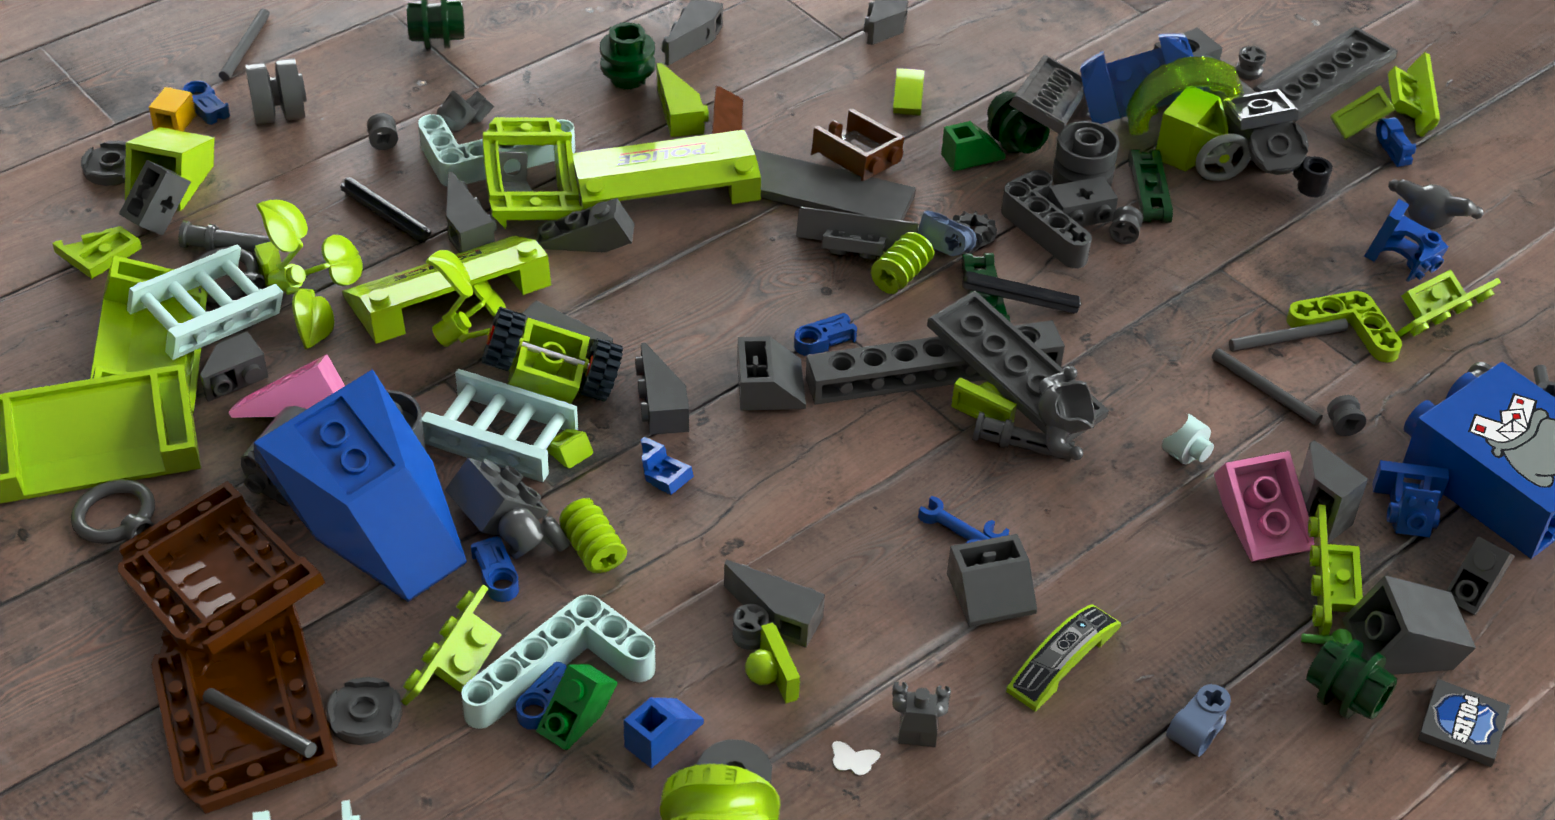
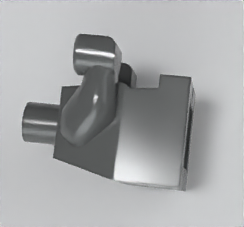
(919, 713)

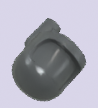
(460, 112)
(525, 532)

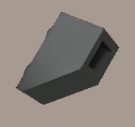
(885, 19)
(233, 366)
(1479, 575)

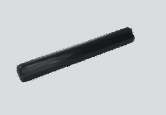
(385, 210)
(1021, 292)

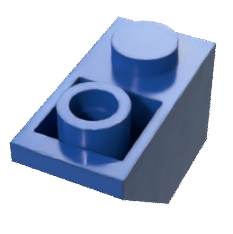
(659, 728)

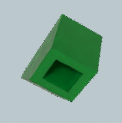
(969, 146)
(576, 704)

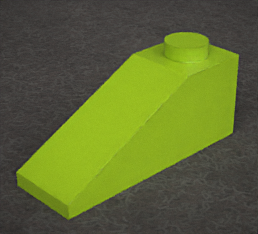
(680, 104)

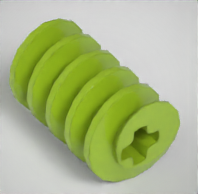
(902, 262)
(592, 536)

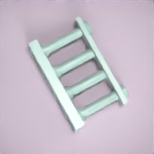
(209, 325)
(503, 449)

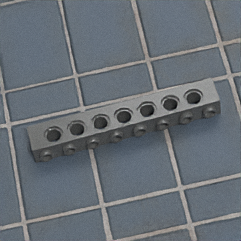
(905, 366)

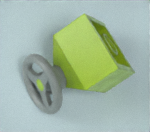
(1197, 134)

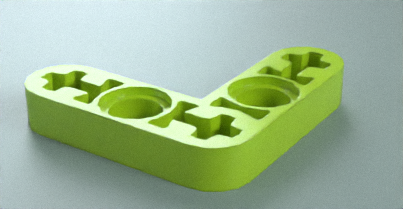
(1358, 310)

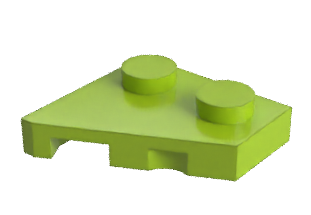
(96, 250)

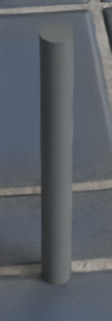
(244, 44)
(1288, 334)
(1267, 387)
(260, 722)

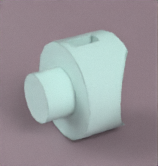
(1189, 442)

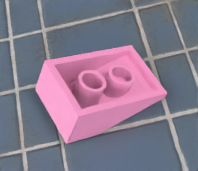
(299, 388)
(1265, 505)

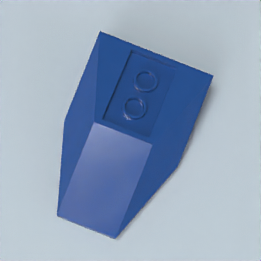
(365, 487)

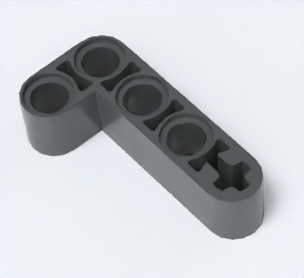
(1029, 210)

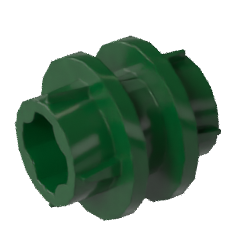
(435, 21)
(627, 55)
(1013, 128)
(1358, 683)

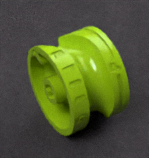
(718, 794)

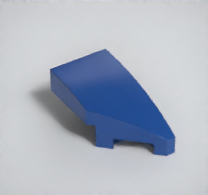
(661, 469)

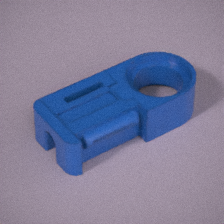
(207, 104)
(1394, 141)
(826, 333)
(495, 566)
(539, 694)

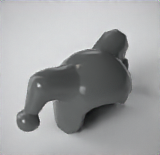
(1433, 204)
(1065, 410)

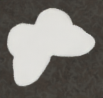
(847, 758)

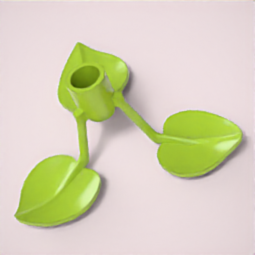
(285, 228)
(456, 325)

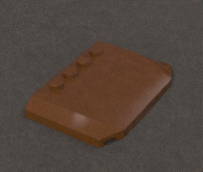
(214, 571)
(220, 757)

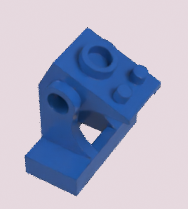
(1421, 257)
(1411, 505)

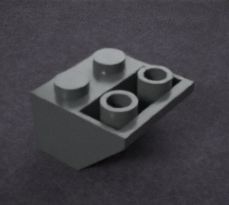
(768, 375)
(1331, 483)
(491, 491)
(992, 580)

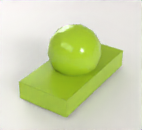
(1362, 112)
(983, 398)
(773, 664)

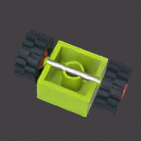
(551, 358)

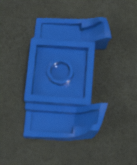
(1112, 84)

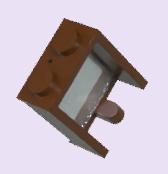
(862, 148)

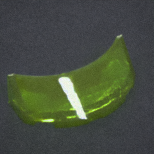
(1174, 77)

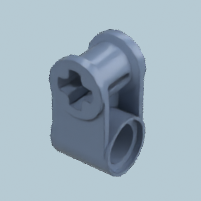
(943, 232)
(1200, 719)

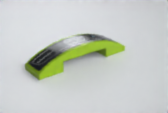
(1059, 654)

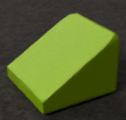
(267, 258)
(570, 447)

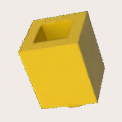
(172, 109)

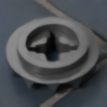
(985, 227)

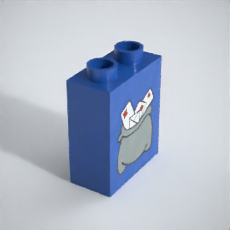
(1498, 451)

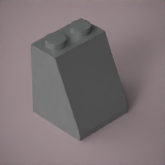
(1410, 626)

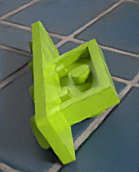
(1415, 94)
(1437, 298)
(1337, 573)
(461, 650)

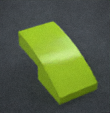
(908, 91)

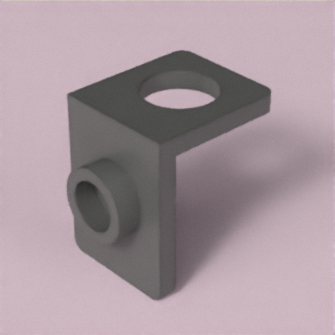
(518, 181)

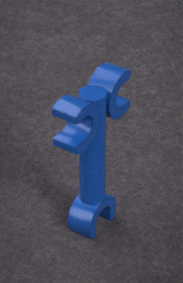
(939, 515)

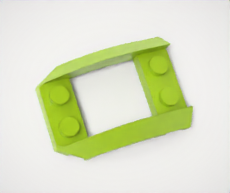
(530, 204)

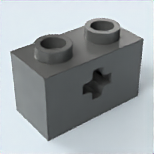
(154, 197)
(1085, 200)

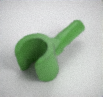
(1340, 635)

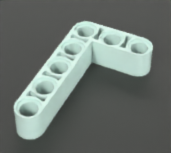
(468, 158)
(564, 636)

